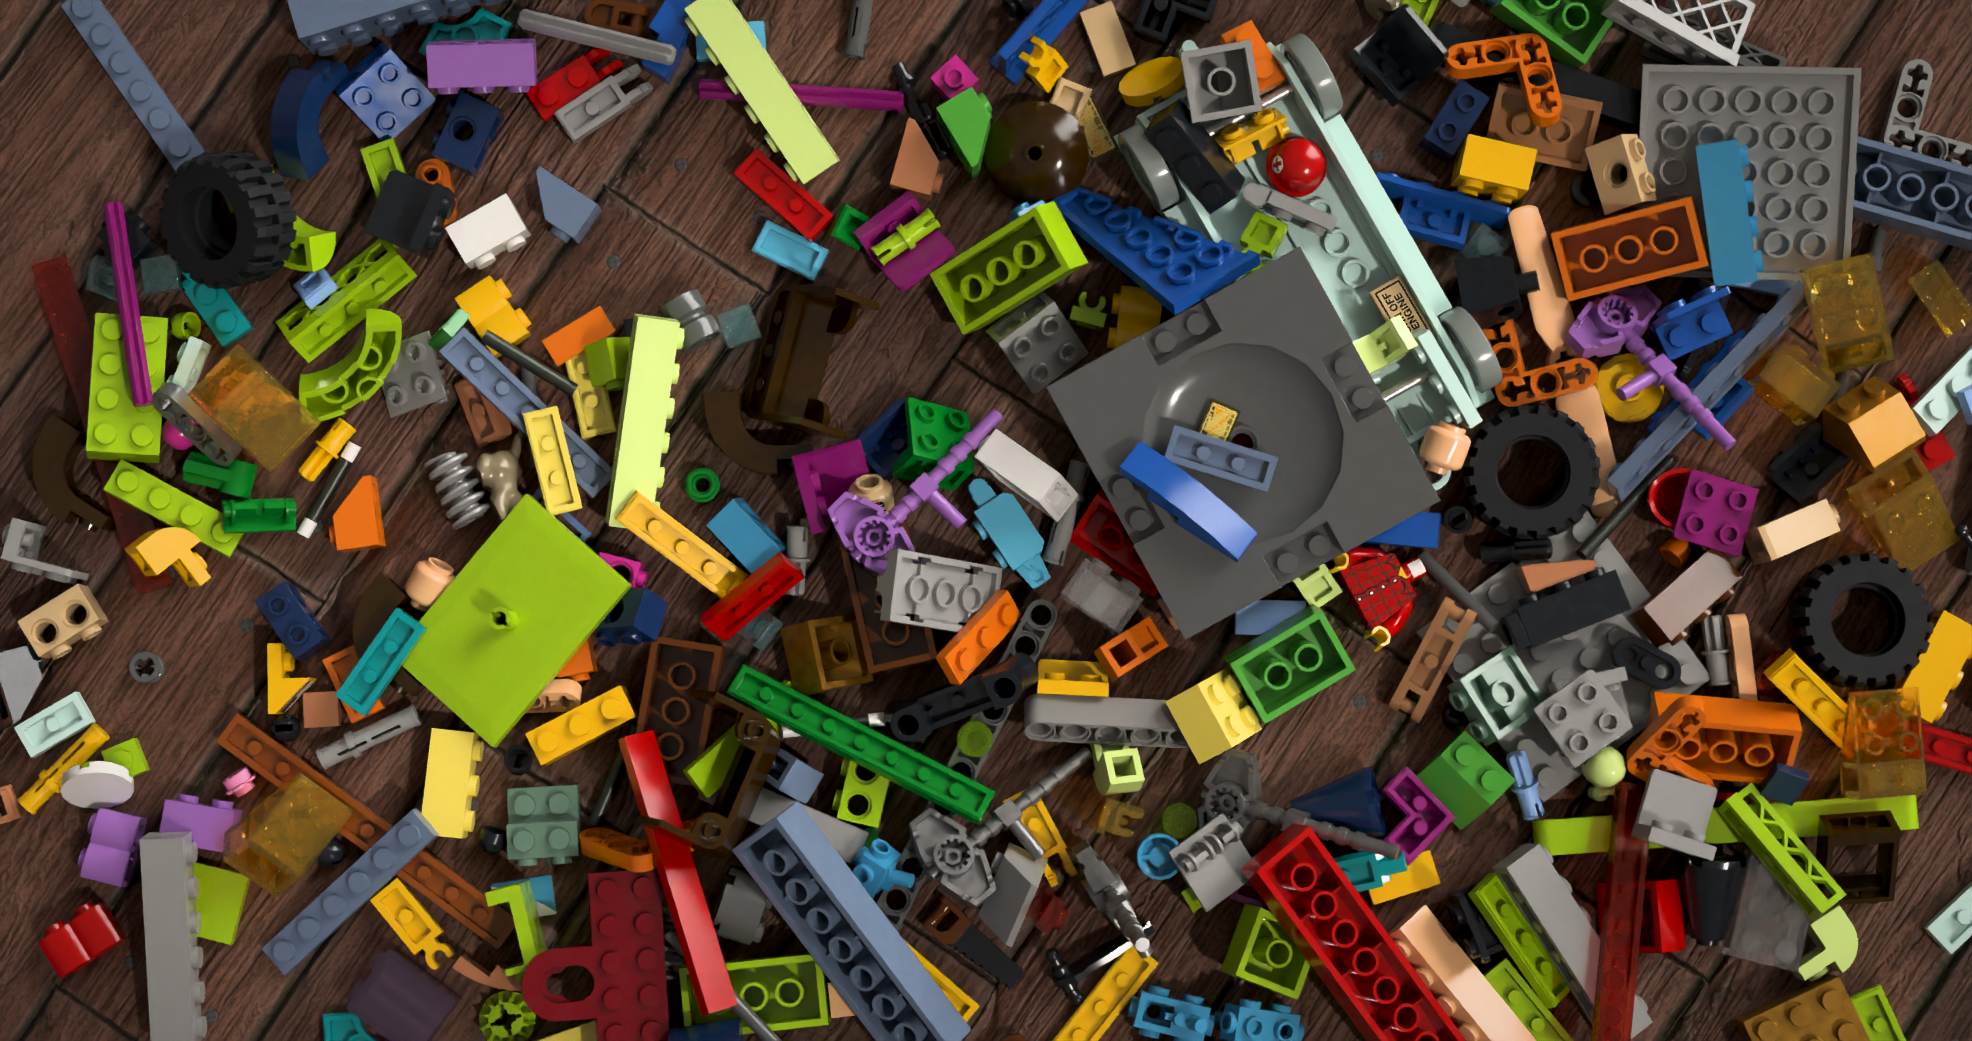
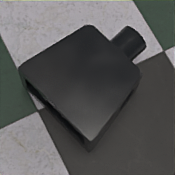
(1493, 289)

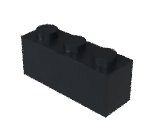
(1194, 156)
(1572, 606)

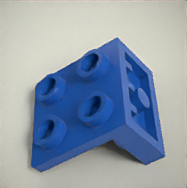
(384, 93)
(1692, 325)

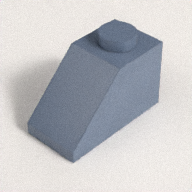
(565, 208)
(793, 776)

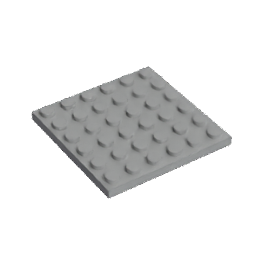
(1798, 143)
(1568, 654)

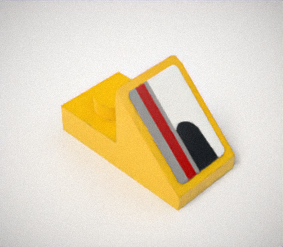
(281, 688)

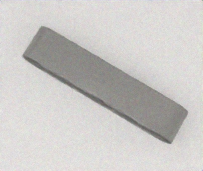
(1101, 721)
(843, 836)

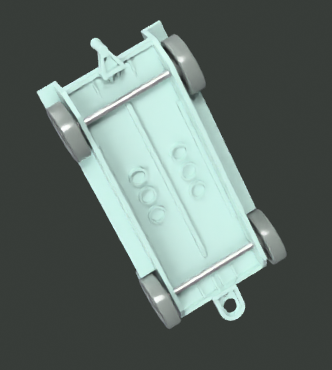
(1360, 254)

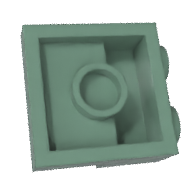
(1496, 696)
(543, 824)

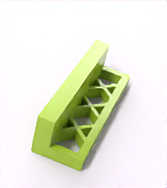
(348, 303)
(1777, 856)

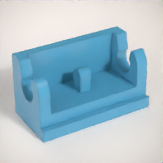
(746, 534)

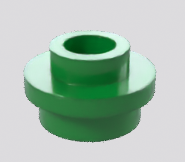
(691, 485)

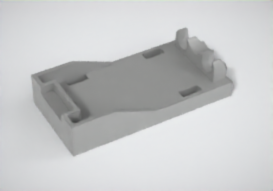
(934, 590)

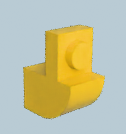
(167, 547)

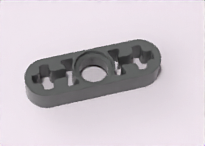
(180, 409)

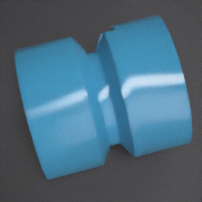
(1153, 856)

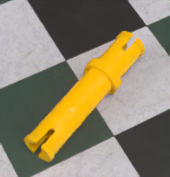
(50, 779)

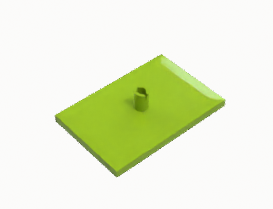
(552, 603)

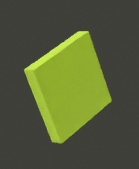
(220, 901)

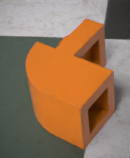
(1130, 648)

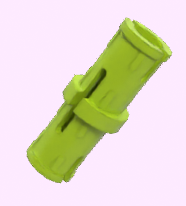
(905, 237)

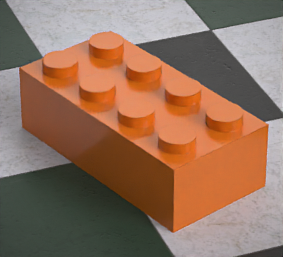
(1630, 248)
(1737, 739)

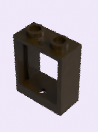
(1861, 829)

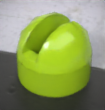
(193, 325)

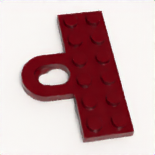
(623, 959)

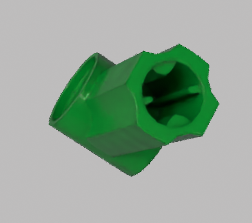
(232, 480)

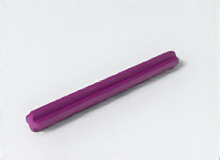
(816, 96)
(128, 304)

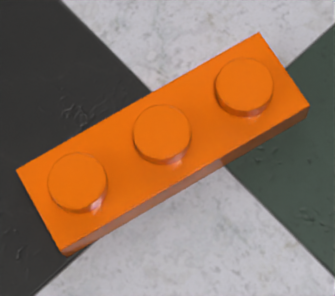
(979, 637)

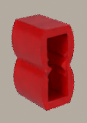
(82, 939)

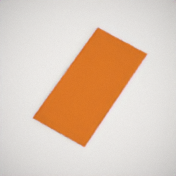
(581, 332)

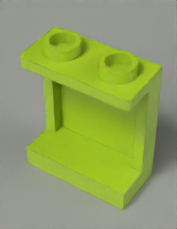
(525, 919)

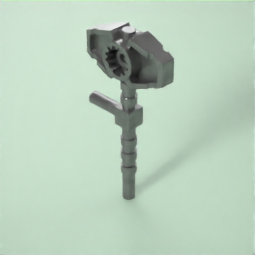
(1234, 790)
(955, 858)
(1110, 895)

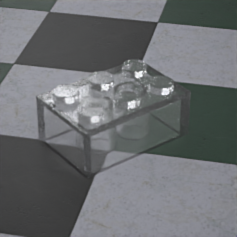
(1766, 921)

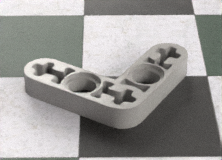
(1909, 127)

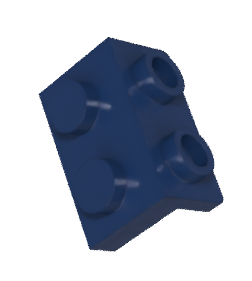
(886, 439)

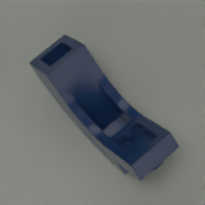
(296, 118)

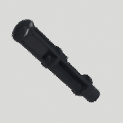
(921, 111)

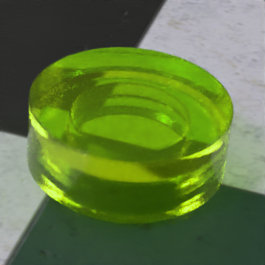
(974, 738)
(1179, 820)

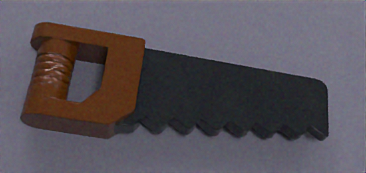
(973, 942)

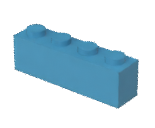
(1727, 213)

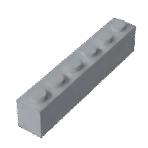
(1559, 924)
(172, 936)

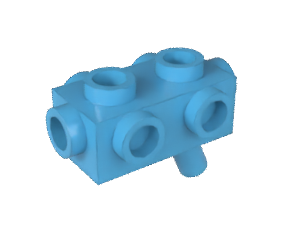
(877, 869)
(1178, 1018)
(1255, 1023)

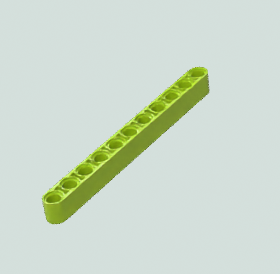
(1592, 833)

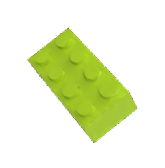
(1008, 267)
(114, 424)
(780, 989)

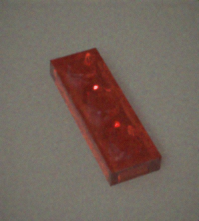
(1052, 913)

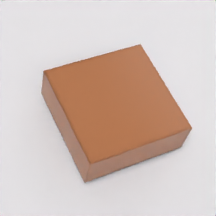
(321, 709)

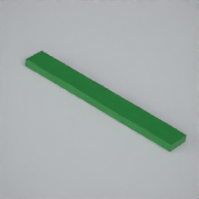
(861, 744)

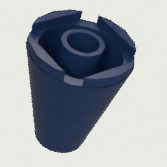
(1347, 803)

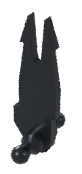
(1069, 976)

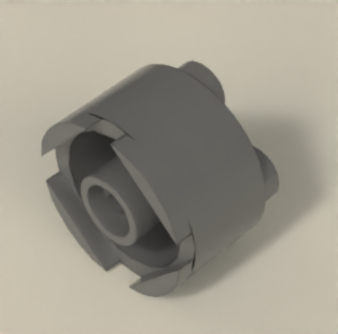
(740, 908)

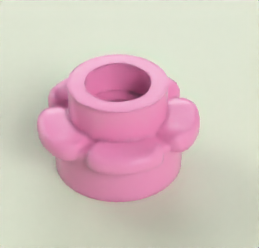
(239, 782)

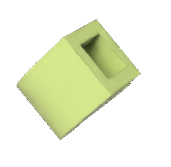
(1385, 345)
(1318, 586)
(1117, 769)
(1835, 945)

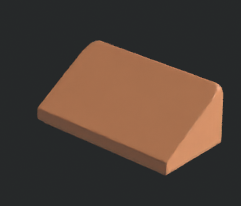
(483, 418)

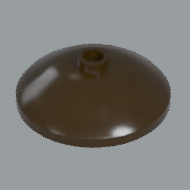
(1062, 147)

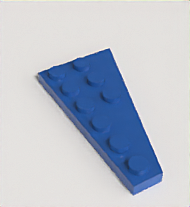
(1156, 253)

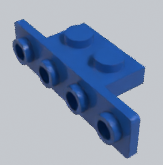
(1438, 213)
(1726, 405)

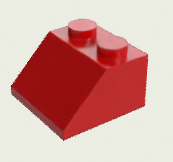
(1661, 917)

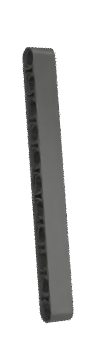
(1038, 635)

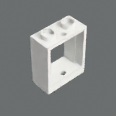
(1026, 475)

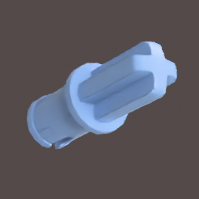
(1525, 785)

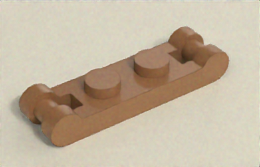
(1432, 660)

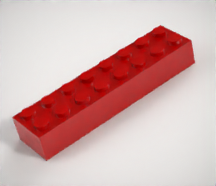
(1345, 941)

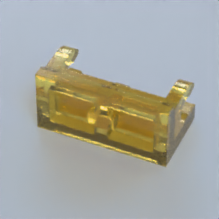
(1941, 297)
(1111, 817)

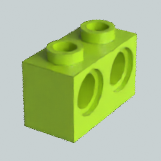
(874, 791)

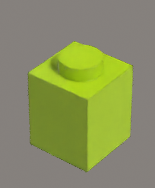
(608, 362)

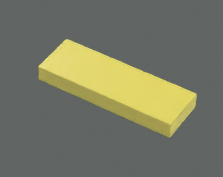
(591, 403)
(552, 460)

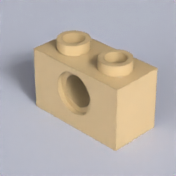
(1606, 164)

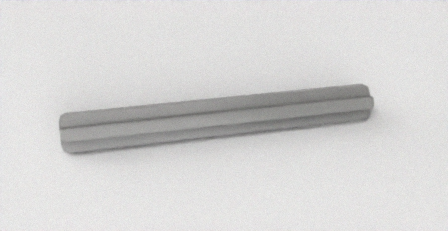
(597, 37)

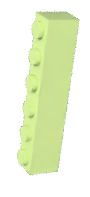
(763, 87)
(644, 411)

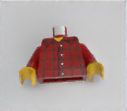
(1379, 589)

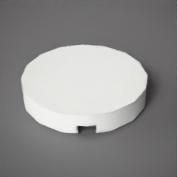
(97, 786)

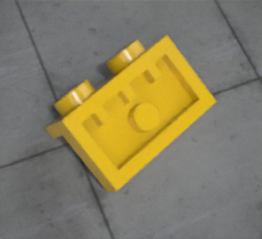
(1072, 678)

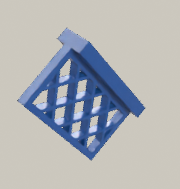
(1045, 22)

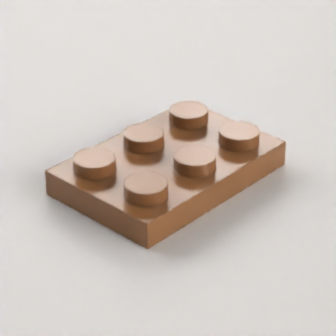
(1555, 145)

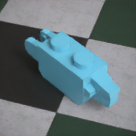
(1010, 531)

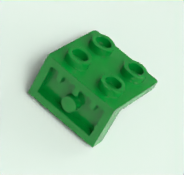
(931, 435)

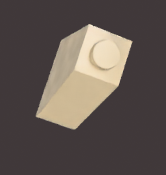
(1792, 531)

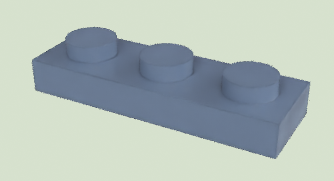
(1221, 458)

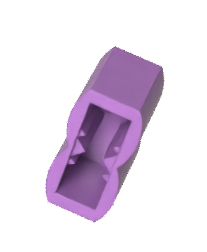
(112, 847)

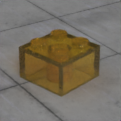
(1793, 383)

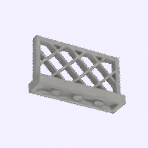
(1674, 34)

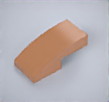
(472, 969)

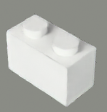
(488, 232)

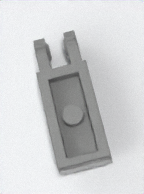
(601, 104)
(1288, 208)

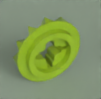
(514, 1004)

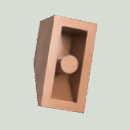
(916, 165)

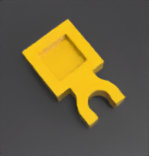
(1045, 64)

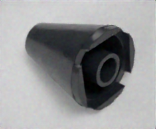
(1710, 892)

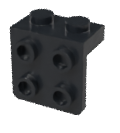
(1399, 55)
(411, 213)
(1478, 938)

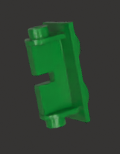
(259, 515)

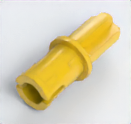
(327, 448)

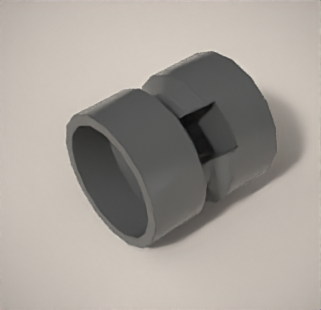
(697, 326)

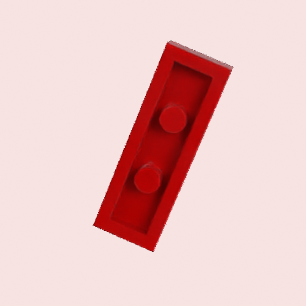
(783, 195)
(752, 596)

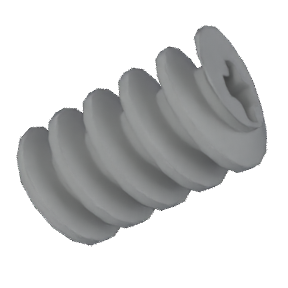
(457, 488)

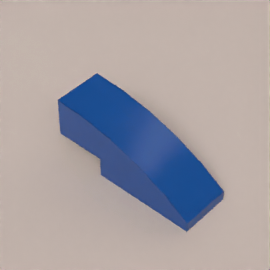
(671, 29)

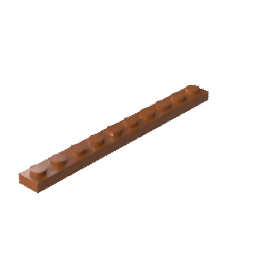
(366, 828)

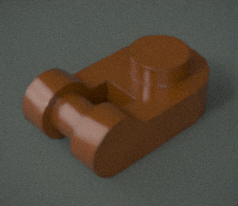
(608, 15)

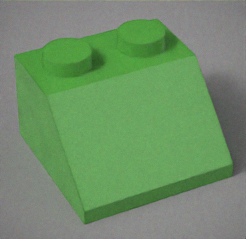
(967, 127)
(1465, 778)

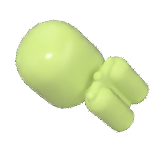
(1604, 772)

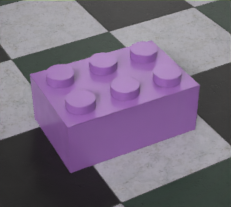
(482, 65)

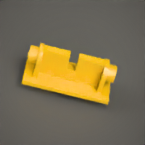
(1265, 127)

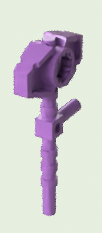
(1623, 320)
(871, 532)

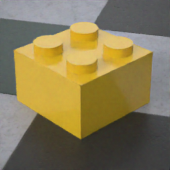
(1493, 169)

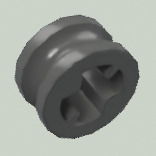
(147, 678)

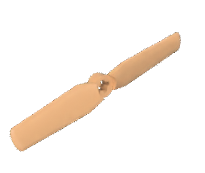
(1552, 321)

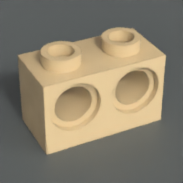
(61, 615)

